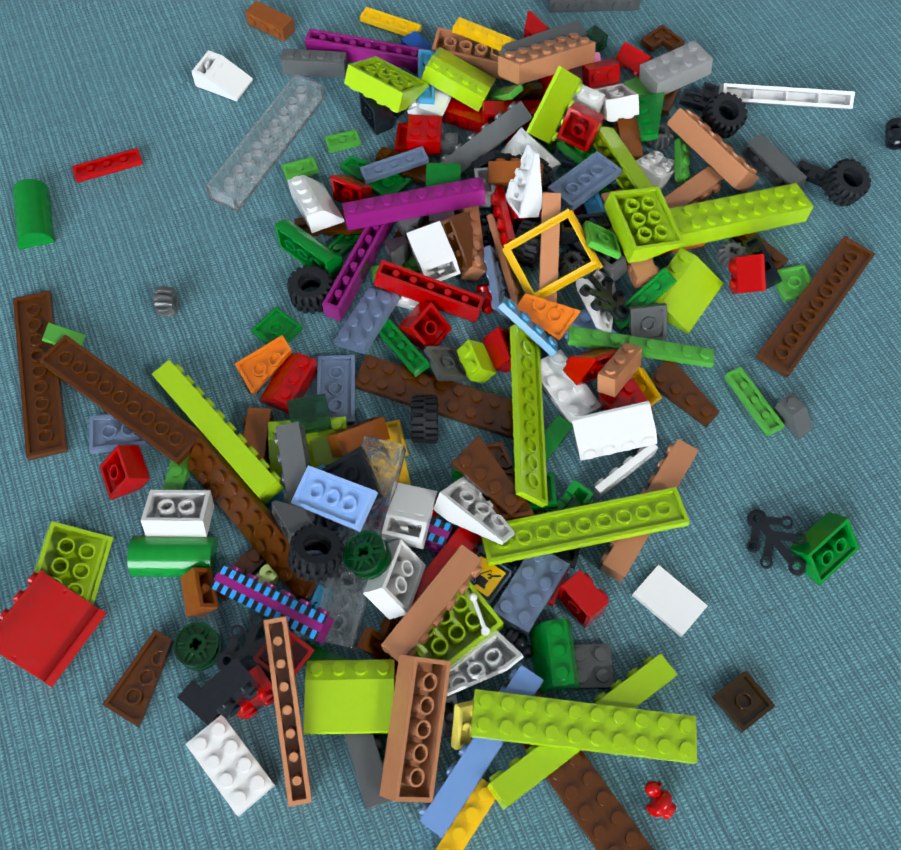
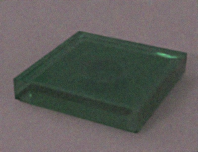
(311, 412)

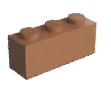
(619, 369)

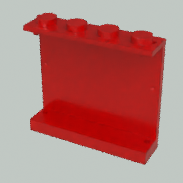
(46, 627)

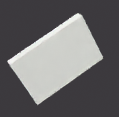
(669, 600)

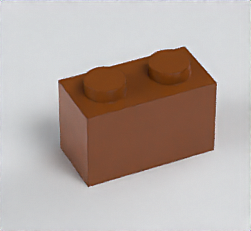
(197, 594)

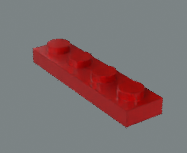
(107, 165)
(502, 215)

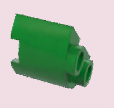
(575, 496)

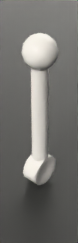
(485, 630)

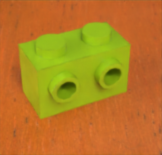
(476, 361)

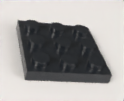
(357, 469)

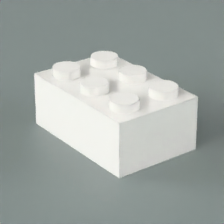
(619, 102)
(518, 145)
(178, 513)
(397, 586)

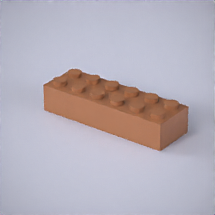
(472, 52)
(544, 58)
(713, 149)
(415, 729)

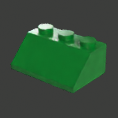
(827, 547)
(555, 655)

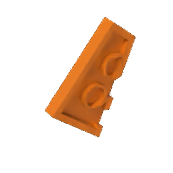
(549, 315)
(263, 363)

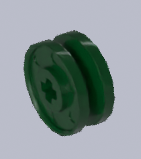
(367, 555)
(187, 643)

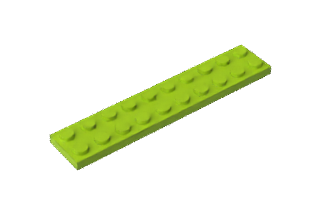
(528, 418)
(589, 525)
(584, 726)

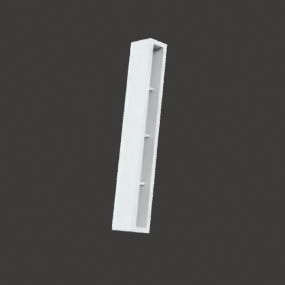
(790, 96)

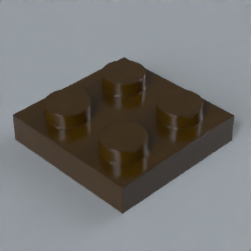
(743, 701)

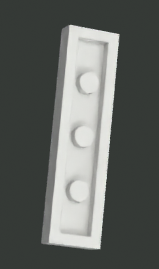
(617, 474)

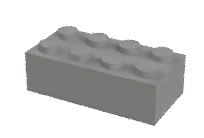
(676, 68)

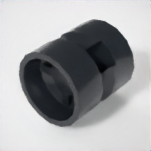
(893, 134)

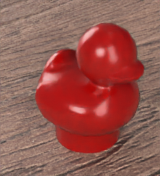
(483, 290)
(661, 801)

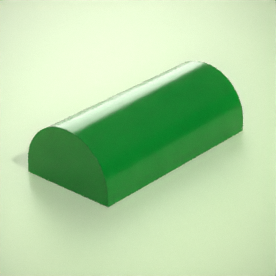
(32, 214)
(307, 248)
(170, 555)

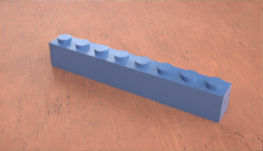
(472, 765)

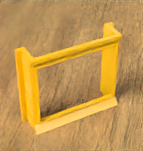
(595, 263)

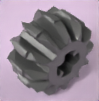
(664, 139)
(729, 250)
(570, 262)
(166, 301)

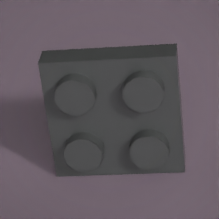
(648, 321)
(445, 363)
(594, 666)

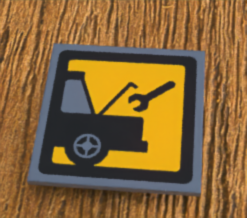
(490, 579)

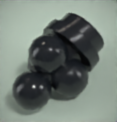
(519, 641)

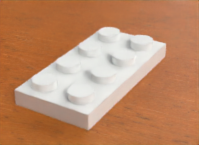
(567, 397)
(230, 765)

